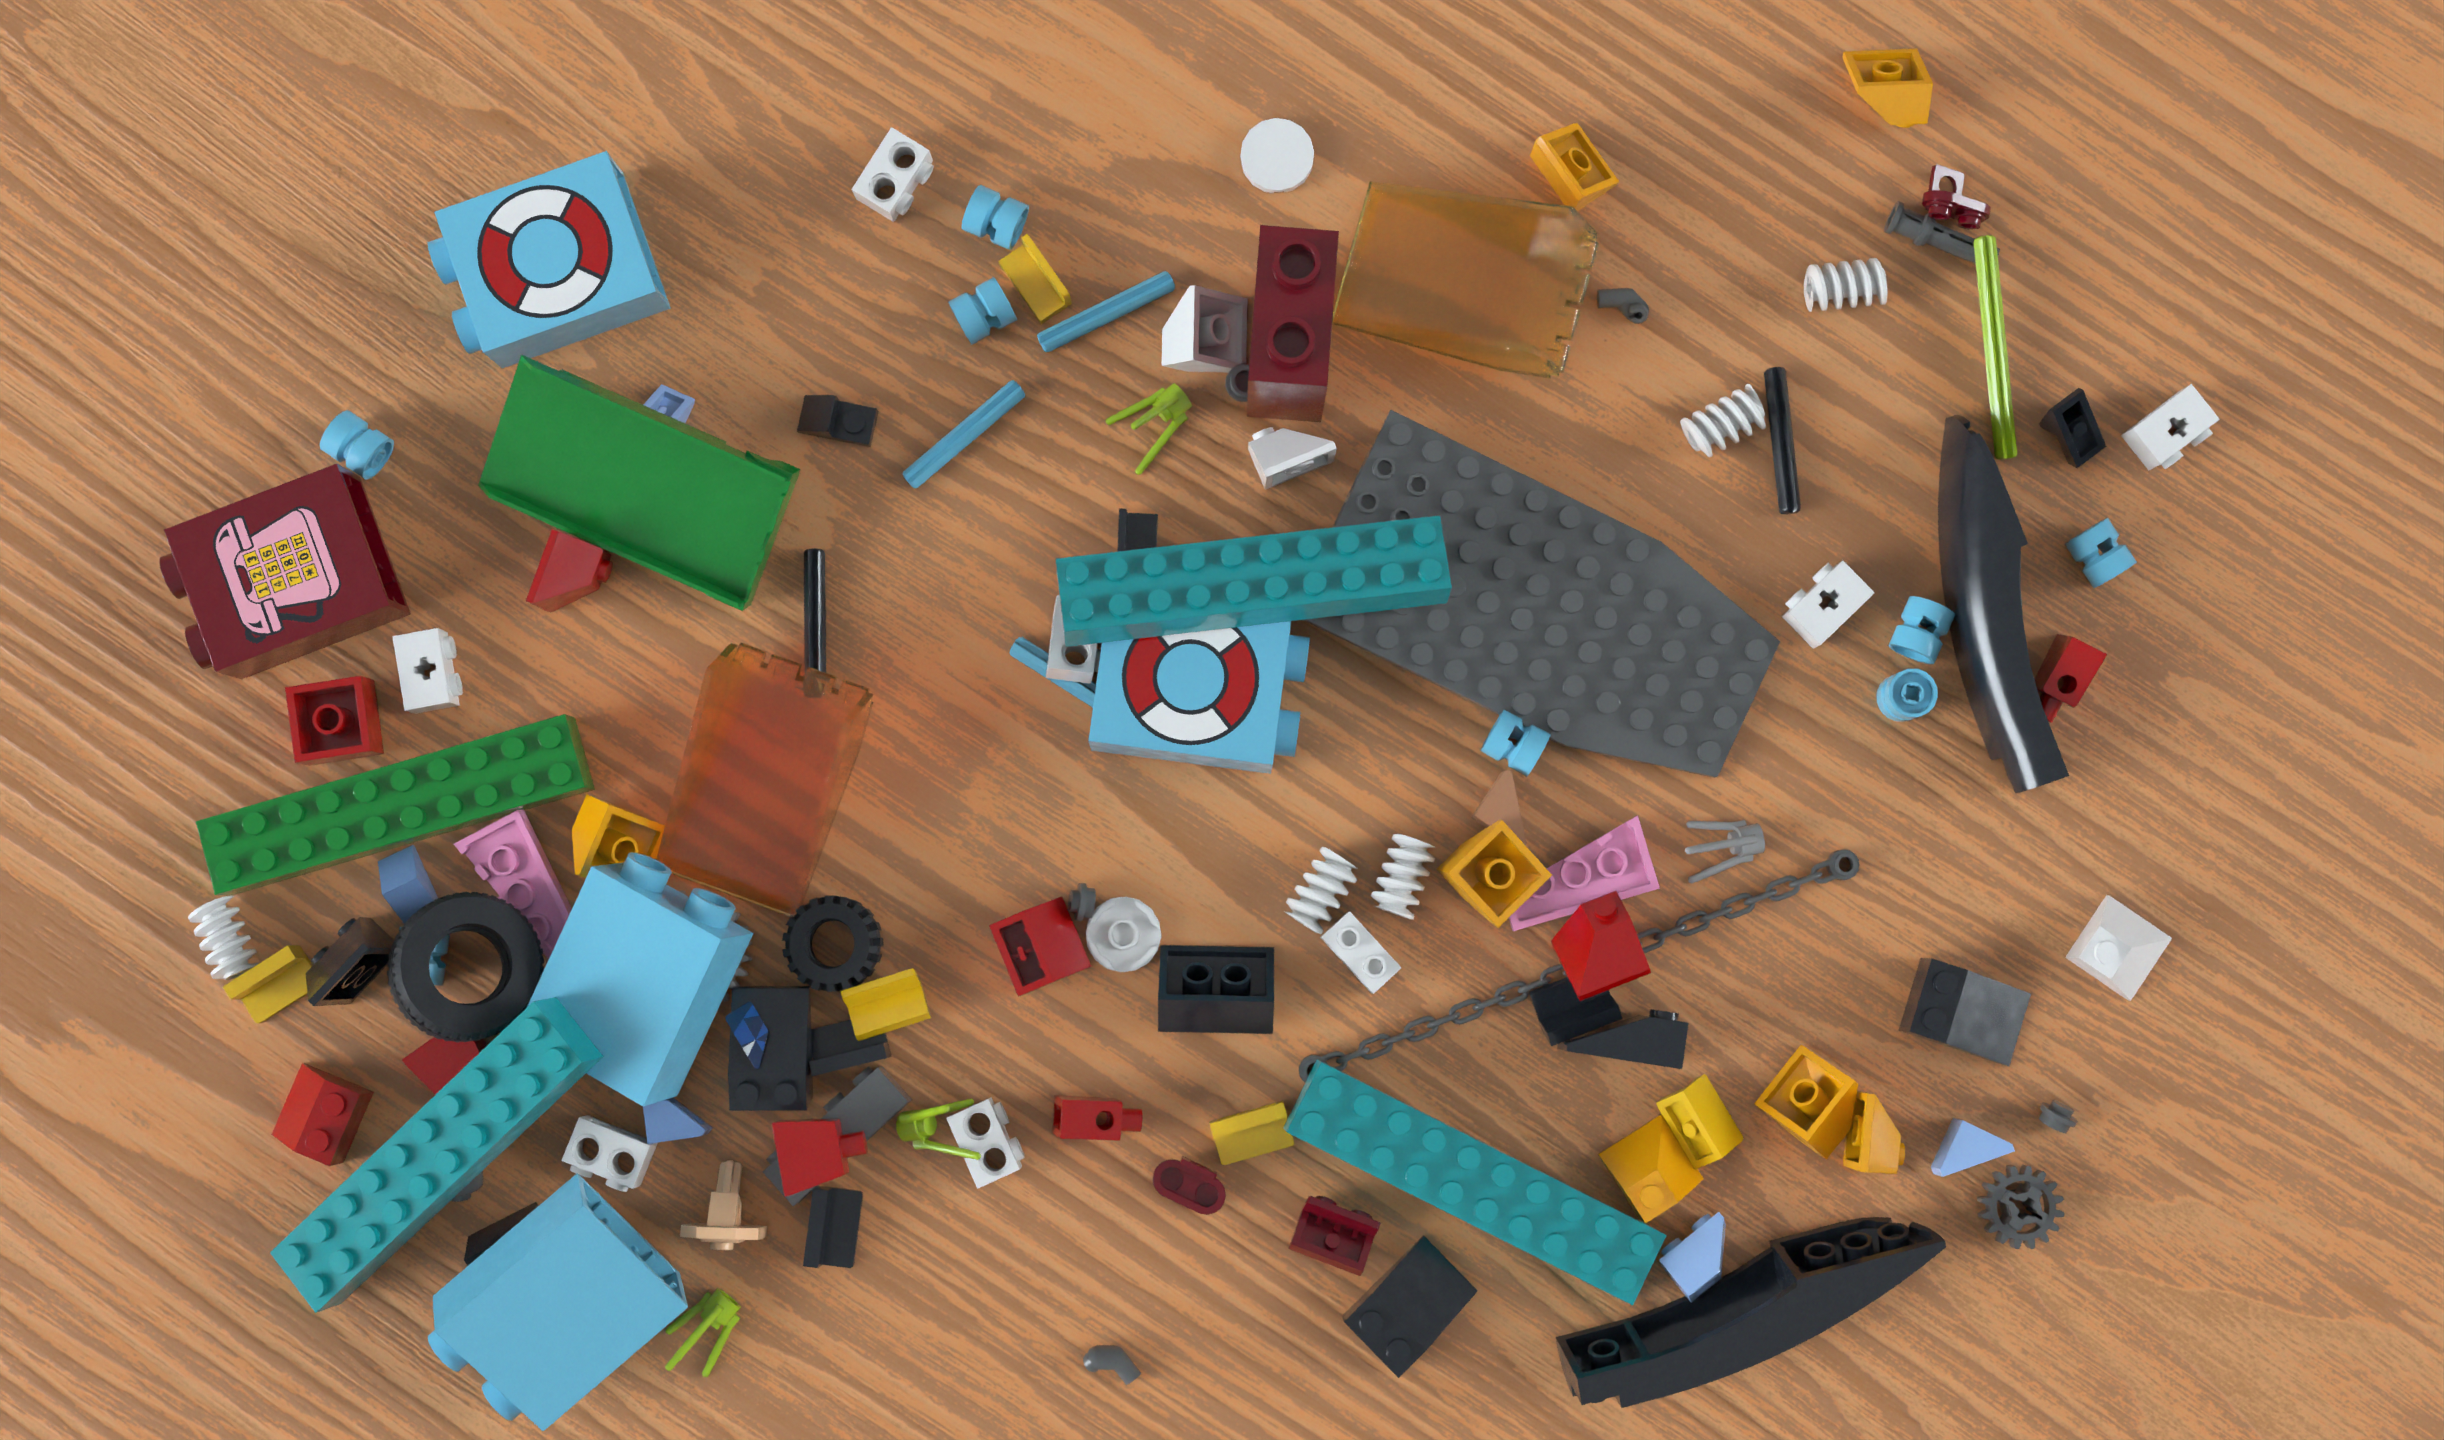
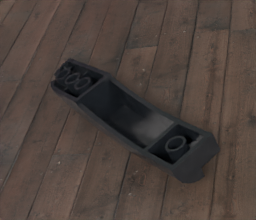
(1983, 588)
(1749, 1314)

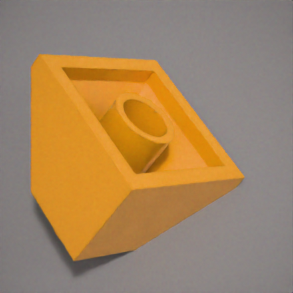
(1892, 84)
(608, 833)
(1494, 872)
(1811, 1101)
(1873, 1139)
(1651, 1169)

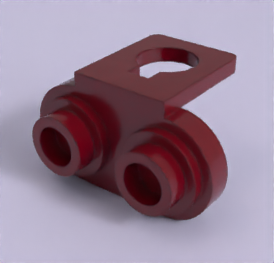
(1953, 205)
(1190, 1185)

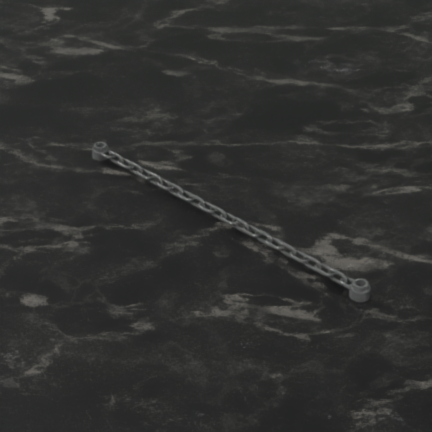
(1831, 864)

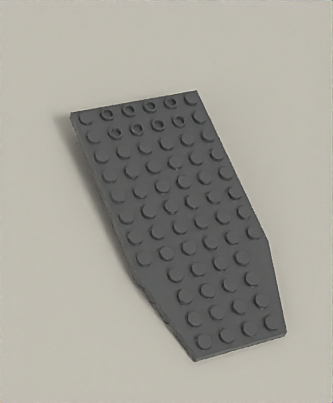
(1557, 611)

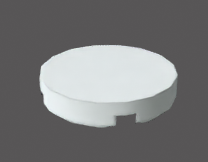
(1277, 155)
(1123, 934)

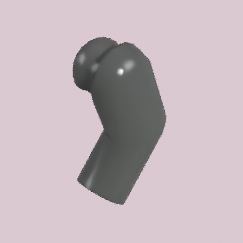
(1627, 302)
(1111, 1358)

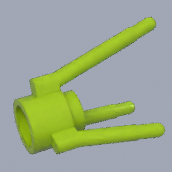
(1166, 403)
(921, 1124)
(718, 1311)

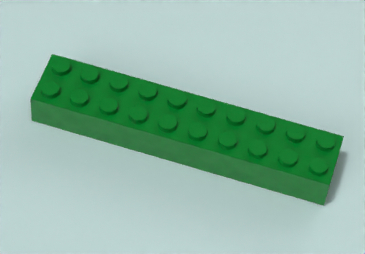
(394, 805)

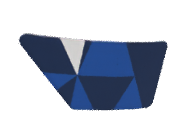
(749, 1031)

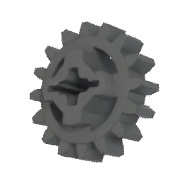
(2011, 1218)

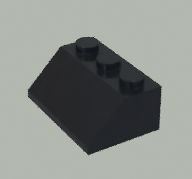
(1216, 989)

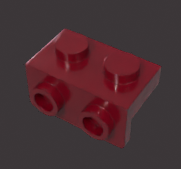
(1334, 1234)

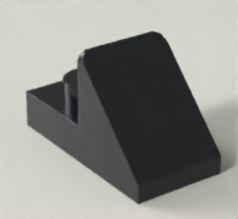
(837, 420)
(2075, 428)

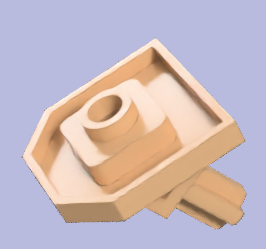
(724, 1214)

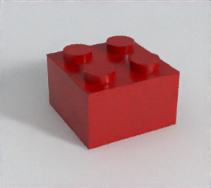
(334, 720)

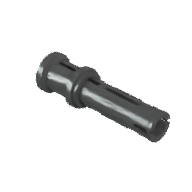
(1925, 230)

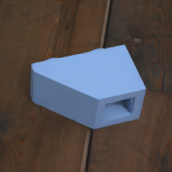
(1698, 1259)

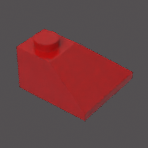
(568, 572)
(1600, 947)

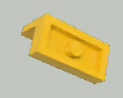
(1035, 280)
(272, 983)
(886, 1004)
(1700, 1122)
(1251, 1133)

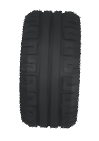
(453, 913)

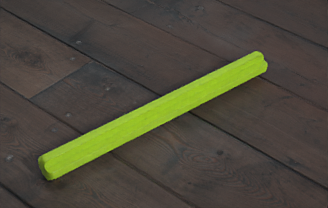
(1995, 347)

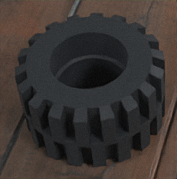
(800, 937)

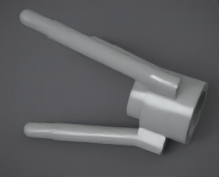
(1744, 841)

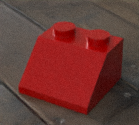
(321, 1115)

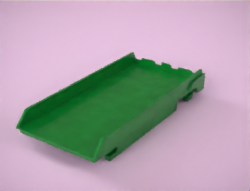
(637, 482)

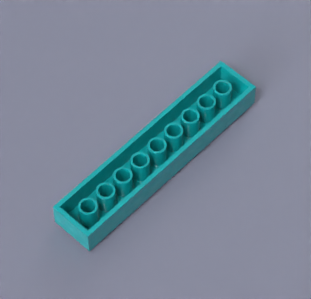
(1253, 580)
(436, 1153)
(1474, 1182)

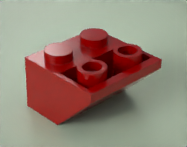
(1040, 946)

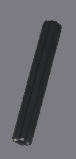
(1782, 440)
(814, 610)

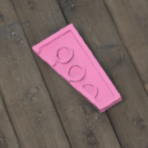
(1606, 865)
(520, 873)

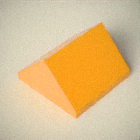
(1572, 166)

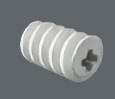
(1845, 282)
(1724, 420)
(1403, 875)
(1321, 890)
(222, 938)

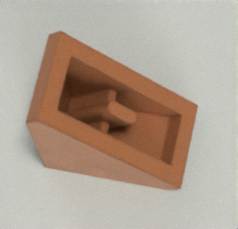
(1502, 804)

